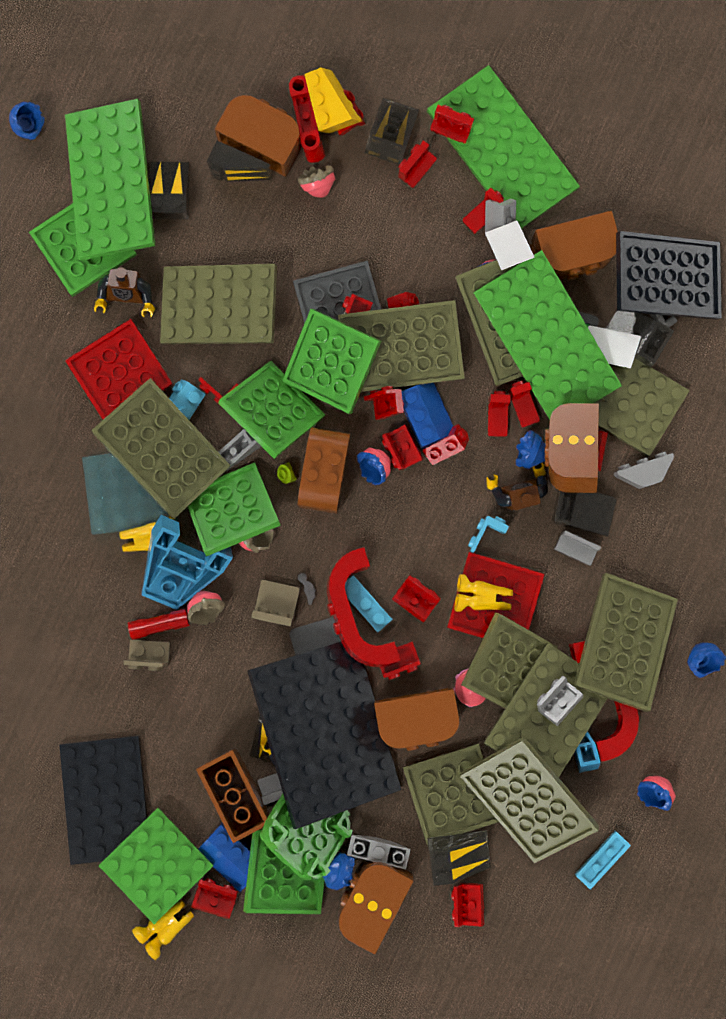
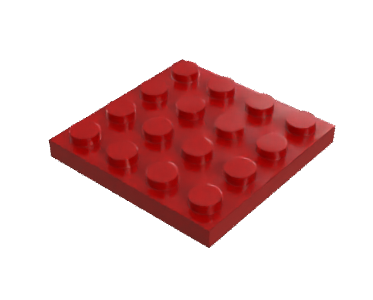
(116, 368)
(523, 582)

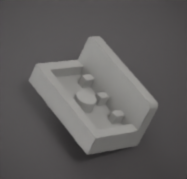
(559, 700)

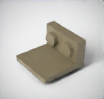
(276, 603)
(148, 653)

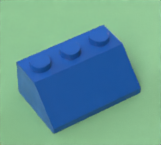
(426, 414)
(228, 857)

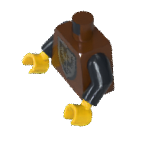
(124, 287)
(520, 494)

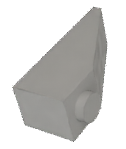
(239, 448)

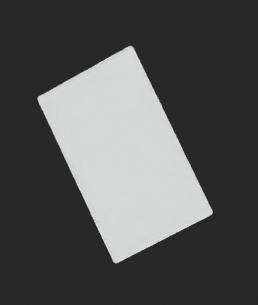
(509, 245)
(616, 346)

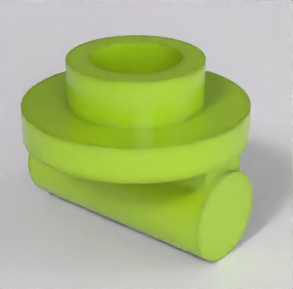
(286, 473)

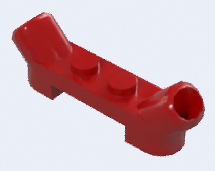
(306, 121)

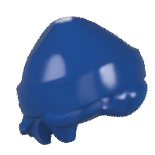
(26, 120)
(530, 450)
(705, 659)
(340, 872)

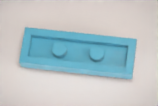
(366, 604)
(602, 859)

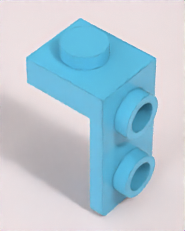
(497, 524)

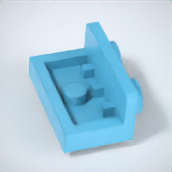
(186, 397)

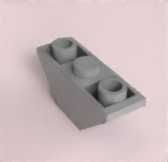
(645, 472)
(378, 850)

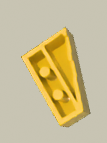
(329, 102)

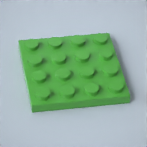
(59, 245)
(331, 361)
(271, 409)
(233, 510)
(156, 865)
(275, 887)

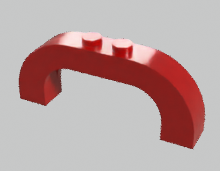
(344, 623)
(627, 725)

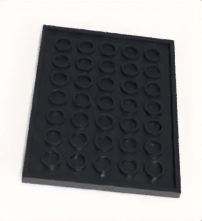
(323, 733)

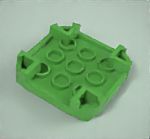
(308, 848)

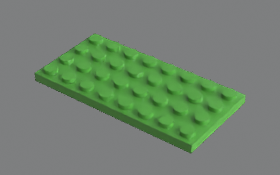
(507, 148)
(109, 180)
(546, 335)

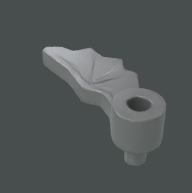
(309, 590)

